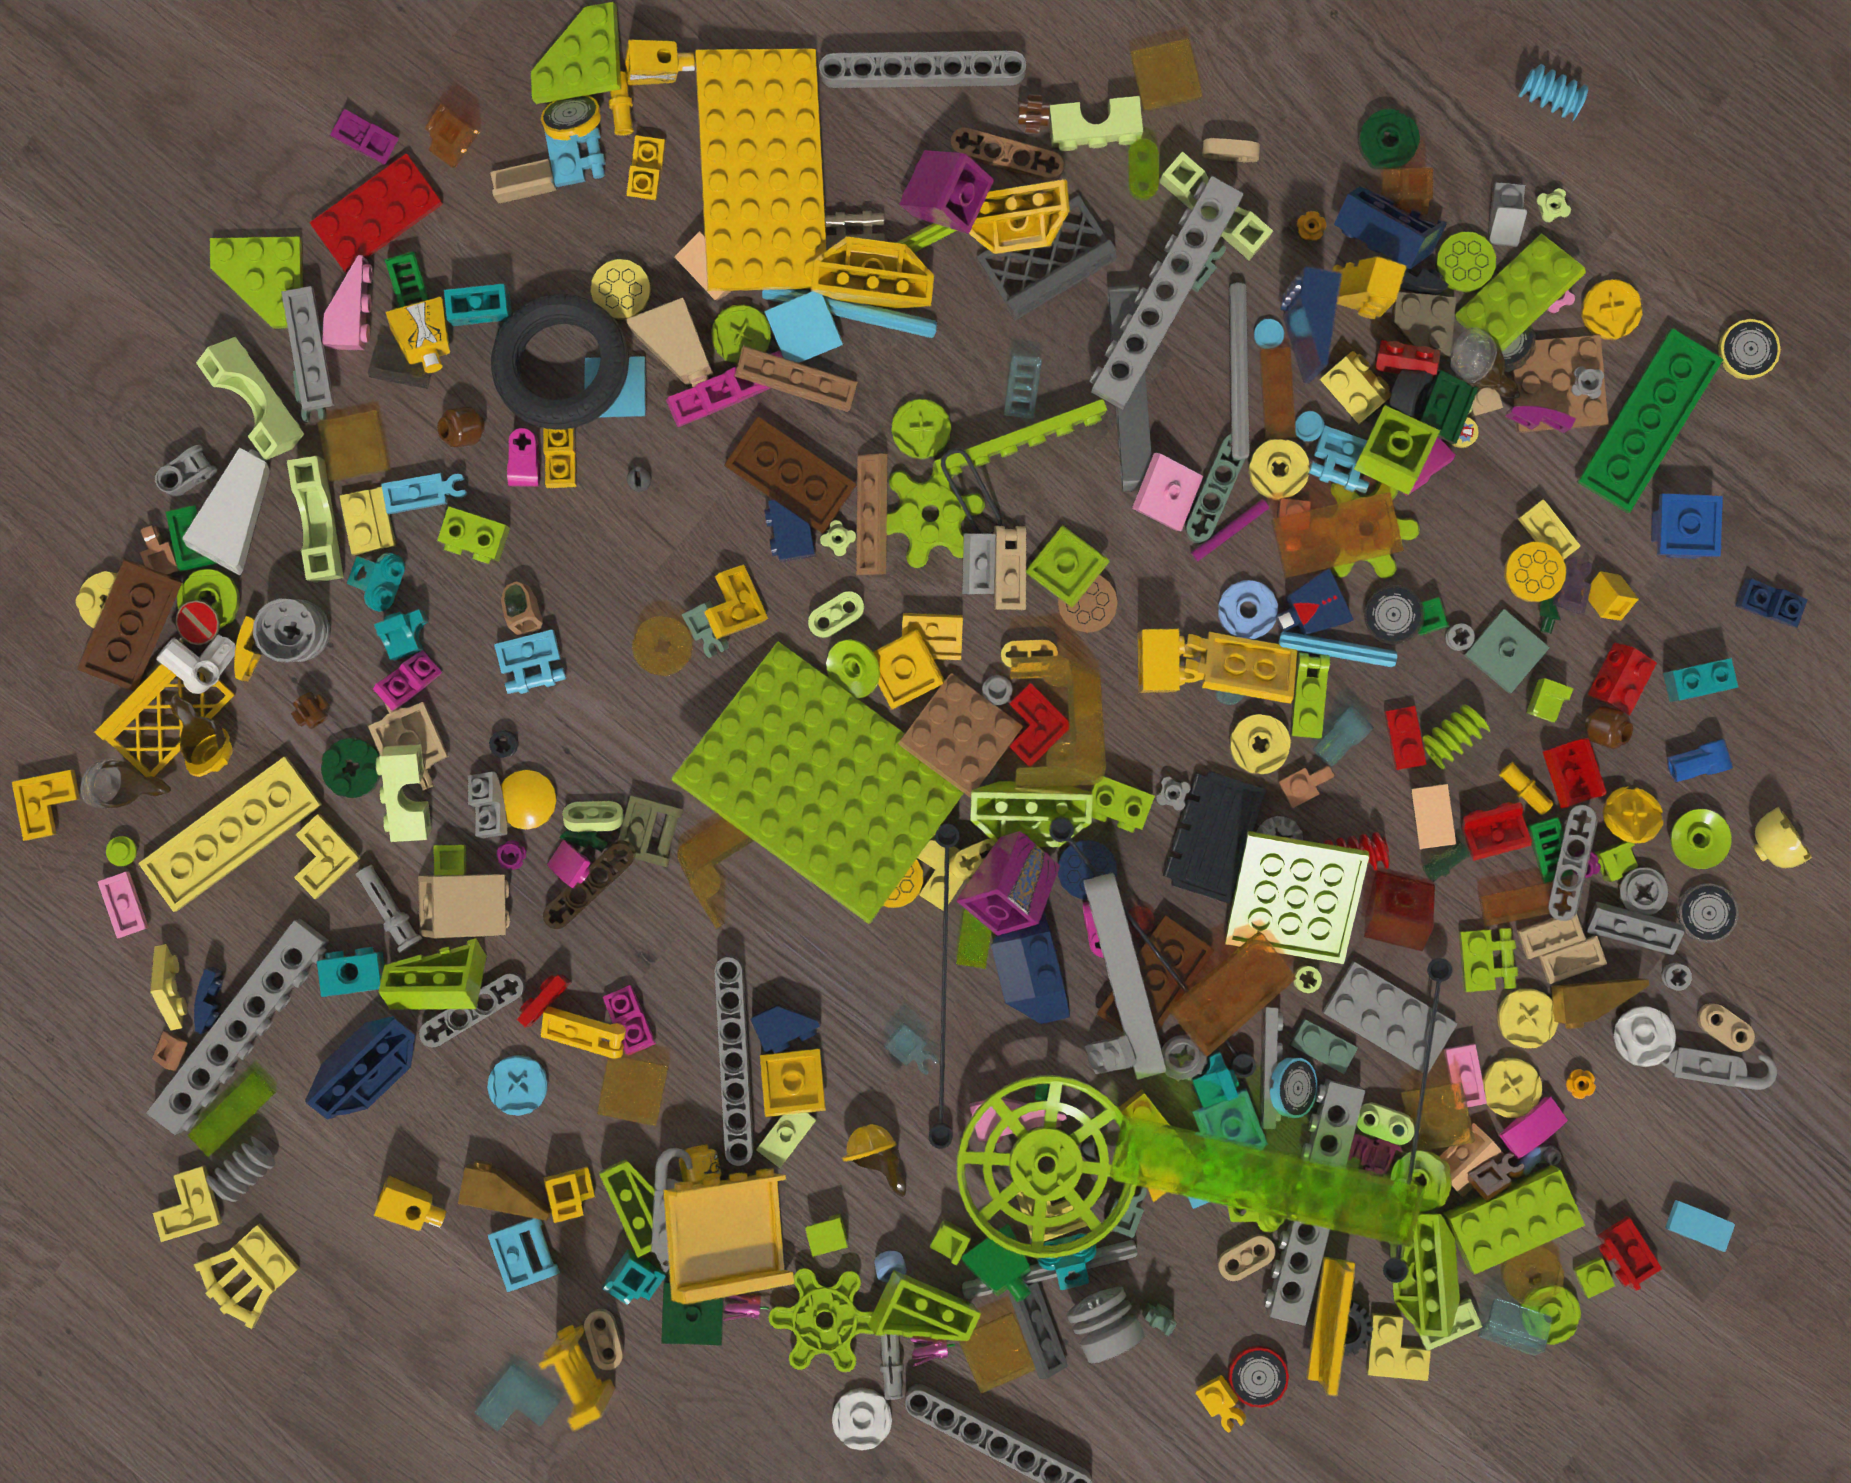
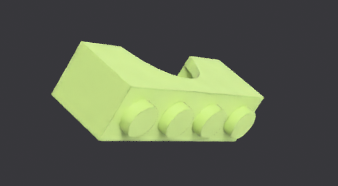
(1243, 230)
(231, 368)
(320, 540)

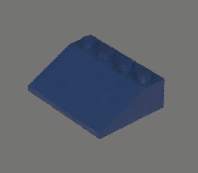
(1310, 318)

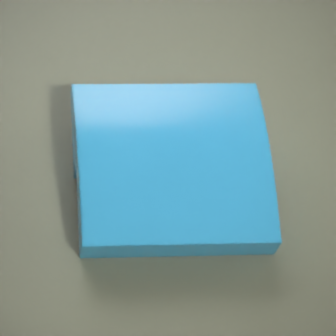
(633, 395)

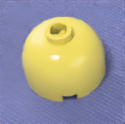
(1779, 841)

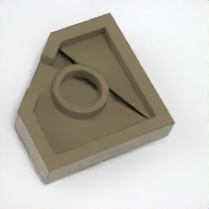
(1426, 320)

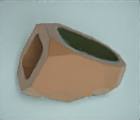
(521, 609)

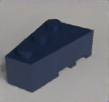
(1388, 228)

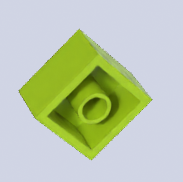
(1396, 450)

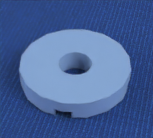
(1252, 592)

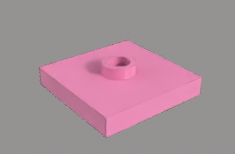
(1167, 492)

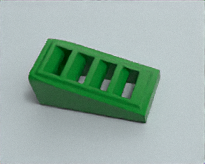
(399, 260)
(1557, 835)

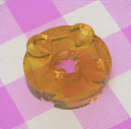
(647, 638)
(1517, 1283)

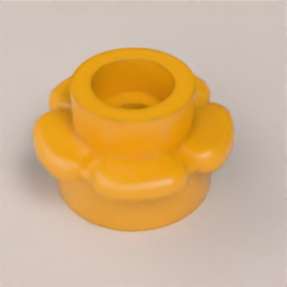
(1304, 229)
(1573, 1080)

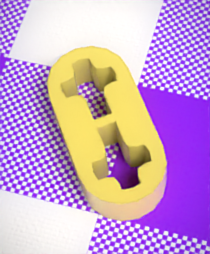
(1026, 646)
(973, 853)

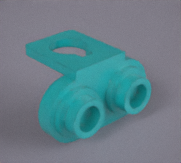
(380, 581)
(1069, 1263)

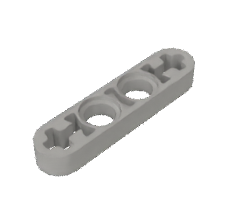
(1578, 864)
(474, 1015)

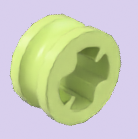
(1315, 974)

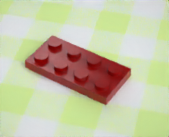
(376, 212)

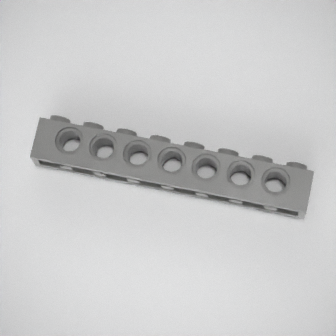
(1224, 201)
(168, 1108)
(1296, 1307)

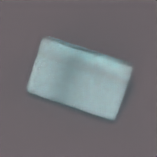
(1516, 1327)

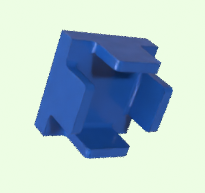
(1688, 526)

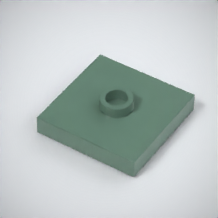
(1506, 651)

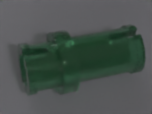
(1443, 863)

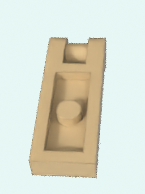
(1010, 569)

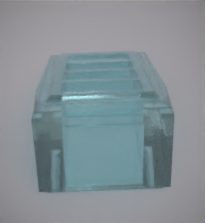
(1033, 388)

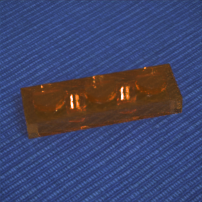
(1277, 393)
(1521, 903)

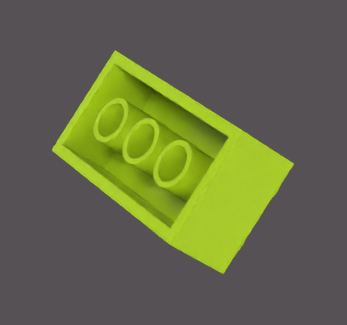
(1514, 1221)

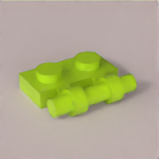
(1478, 961)

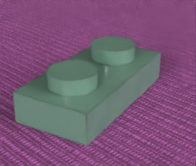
(1323, 1046)

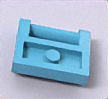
(514, 1258)

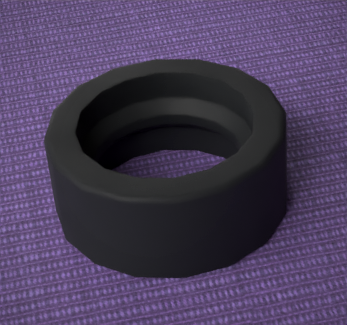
(1410, 391)

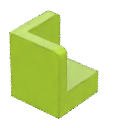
(1548, 699)
(1616, 860)
(827, 1235)
(950, 1241)

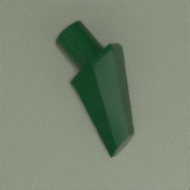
(1550, 614)
(585, 839)

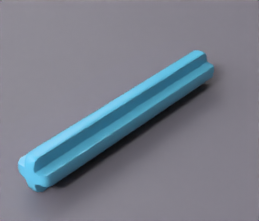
(1338, 649)

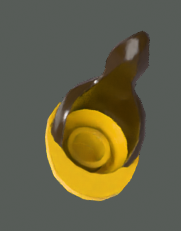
(201, 740)
(874, 1149)

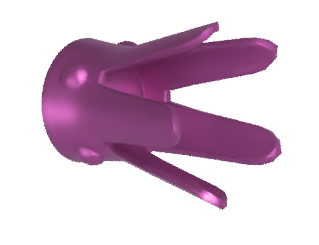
(749, 1308)
(936, 1350)

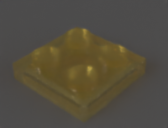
(1166, 75)
(353, 446)
(633, 1090)
(1443, 1117)
(997, 1353)

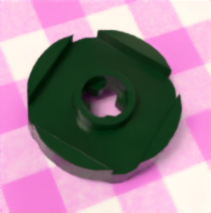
(1379, 154)
(335, 761)

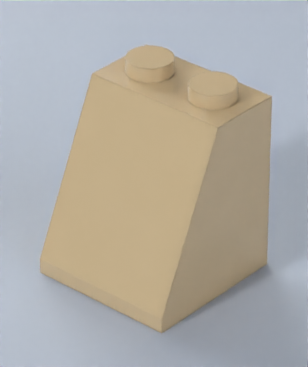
(673, 340)
(463, 905)

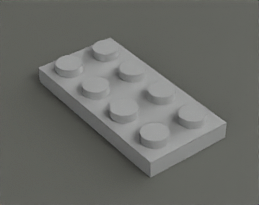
(1388, 1017)

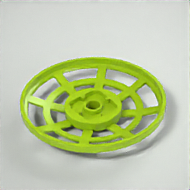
(1035, 1183)

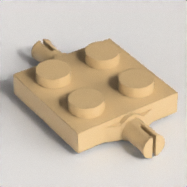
(411, 727)

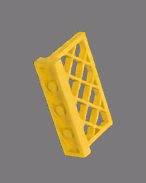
(138, 702)
(1330, 1323)

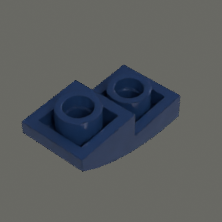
(1771, 602)
(205, 1008)

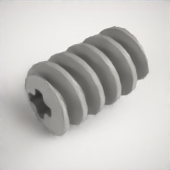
(242, 1172)

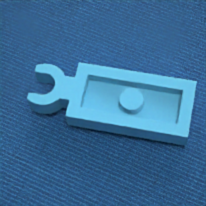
(420, 492)

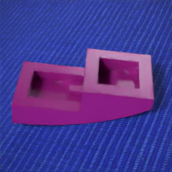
(364, 137)
(1532, 416)

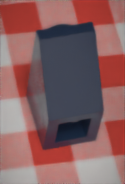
(791, 533)
(781, 1025)

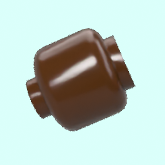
(461, 427)
(1609, 727)

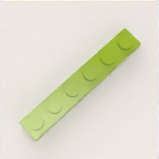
(1033, 435)

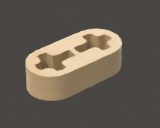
(1231, 150)

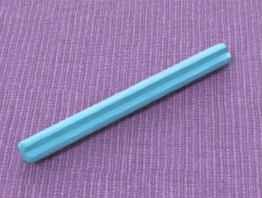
(864, 313)

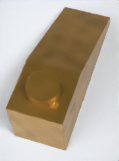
(1589, 1001)
(496, 1191)

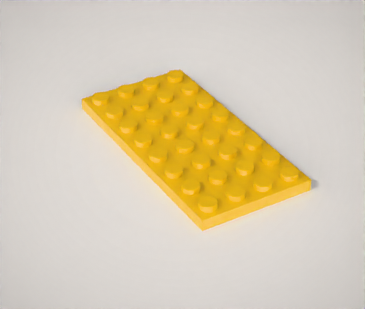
(760, 167)

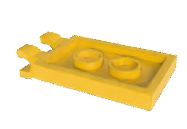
(1241, 666)

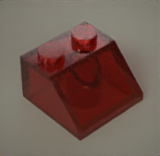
(1400, 911)

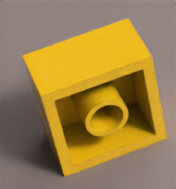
(1159, 660)

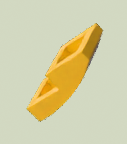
(245, 659)

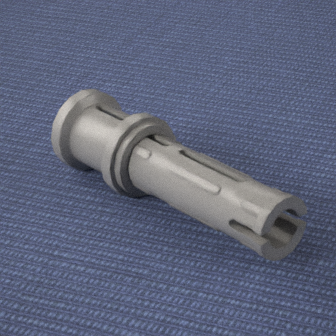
(392, 924)

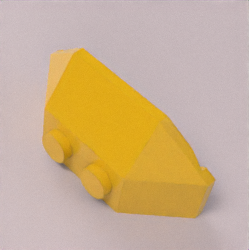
(1021, 217)
(873, 274)

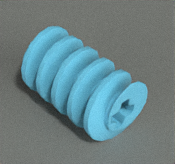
(1554, 91)

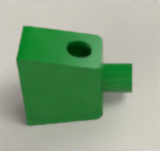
(999, 1267)

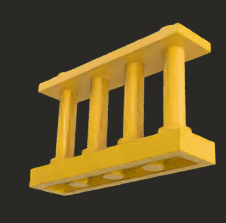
(585, 1390)

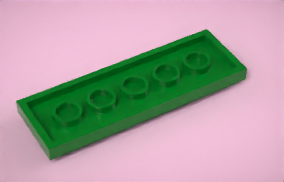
(1650, 420)

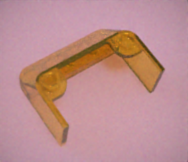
(1084, 757)
(700, 856)

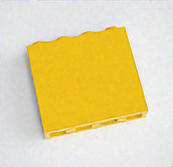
(725, 1236)

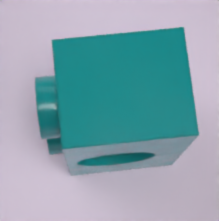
(477, 304)
(1700, 680)
(334, 978)

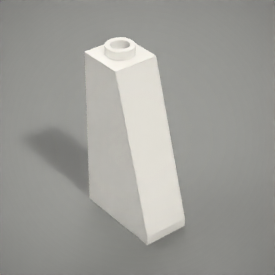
(230, 512)

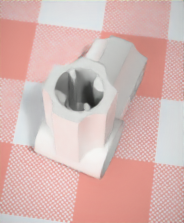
(187, 664)

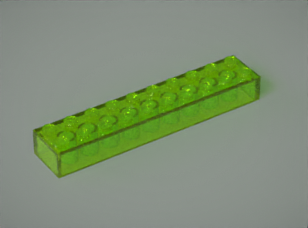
(1266, 1181)

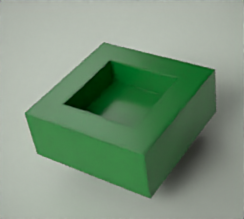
(1435, 616)

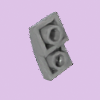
(487, 797)

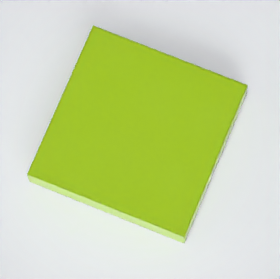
(1067, 566)

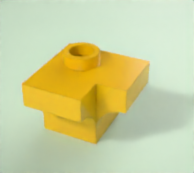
(567, 1192)

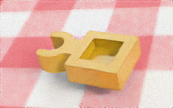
(1220, 1399)

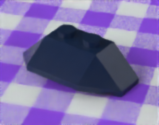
(1031, 972)
(362, 1068)

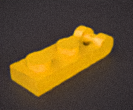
(583, 1032)

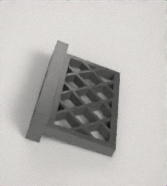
(1061, 278)

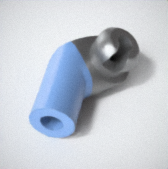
(1541, 1154)

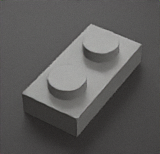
(979, 563)
(1110, 1054)

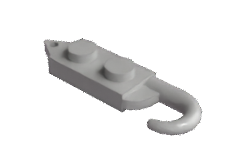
(1717, 1068)
(659, 1233)

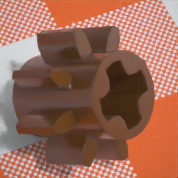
(1033, 113)
(310, 710)

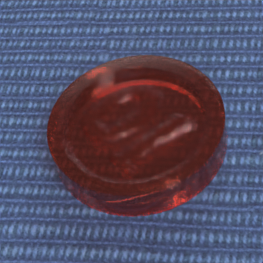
(1143, 917)

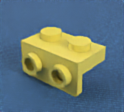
(1356, 386)

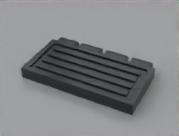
(1216, 835)

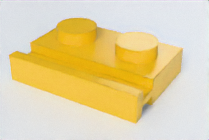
(939, 631)

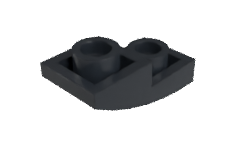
(1426, 282)

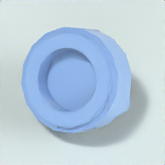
(887, 1262)

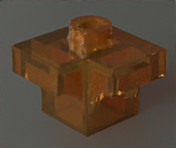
(450, 135)
(1409, 188)

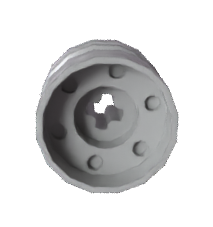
(275, 634)
(1108, 1330)

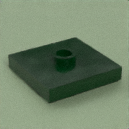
(693, 1322)

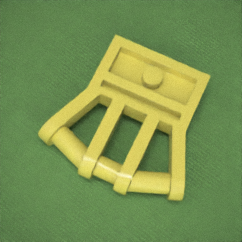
(264, 1263)

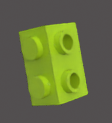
(473, 534)
(1120, 803)

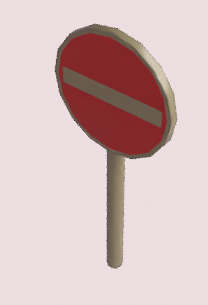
(196, 624)

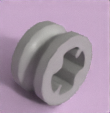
(1450, 634)
(1667, 975)

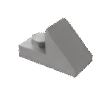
(1506, 214)

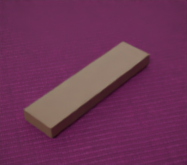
(795, 378)
(871, 514)

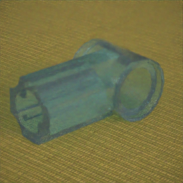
(1347, 731)

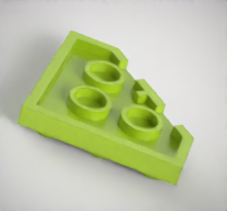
(582, 58)
(260, 271)

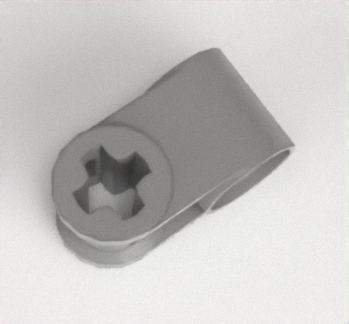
(187, 471)

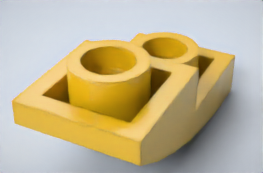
(646, 167)
(560, 458)

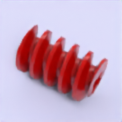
(1376, 848)

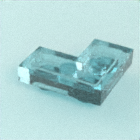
(517, 1391)

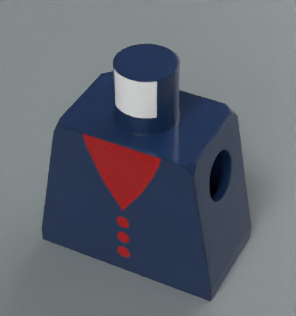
(1315, 606)

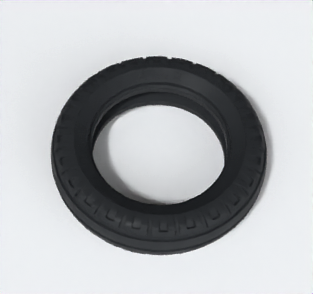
(532, 319)

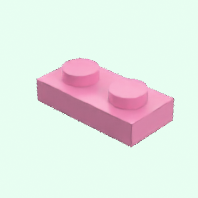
(123, 904)
(1465, 1068)

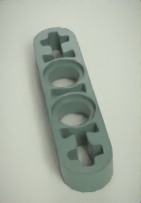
(1215, 487)

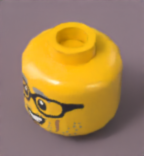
(704, 1164)

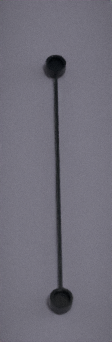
(1062, 830)
(1439, 970)
(941, 1134)

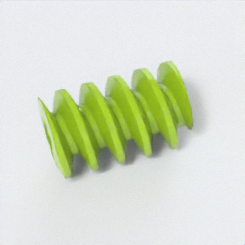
(1454, 734)

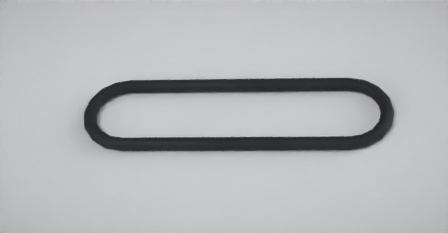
(982, 486)

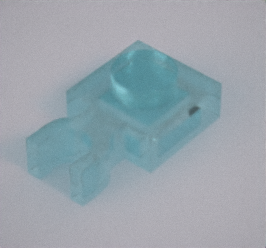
(908, 1046)

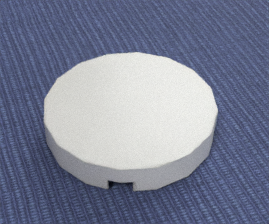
(1644, 1036)
(862, 1418)

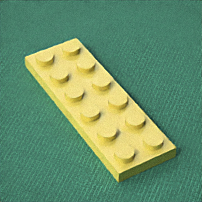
(230, 834)

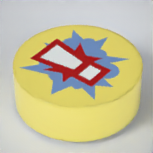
(1468, 434)

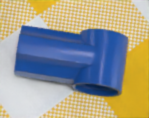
(1707, 759)

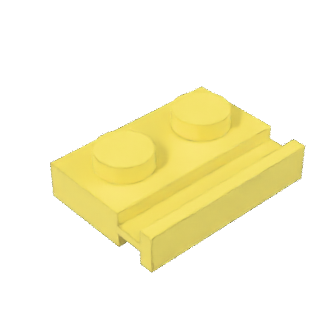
(367, 521)

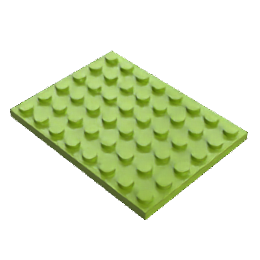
(819, 782)

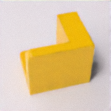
(1611, 596)

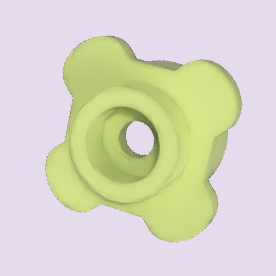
(1557, 197)
(837, 529)

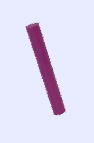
(1230, 530)

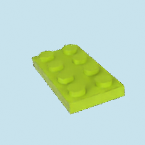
(1521, 292)

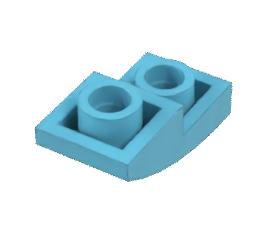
(1700, 1226)

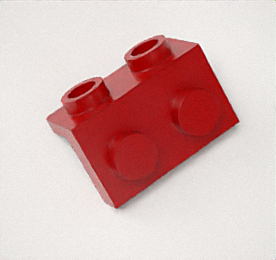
(1397, 356)
(1622, 677)
(1574, 772)
(1495, 831)
(1629, 1253)

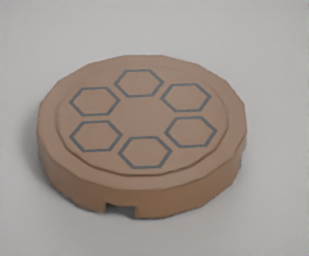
(1093, 609)

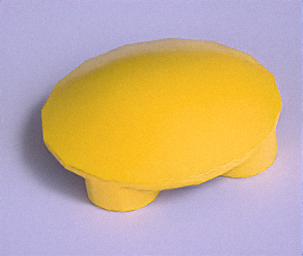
(528, 799)

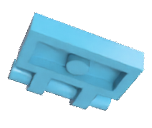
(567, 162)
(1339, 449)
(528, 652)

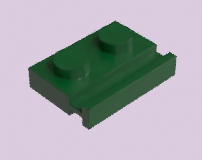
(1447, 405)

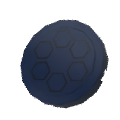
(1074, 870)

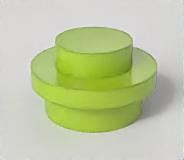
(121, 851)

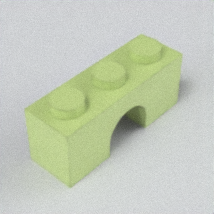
(1071, 129)
(404, 818)

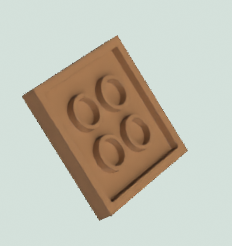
(1550, 376)
(960, 735)

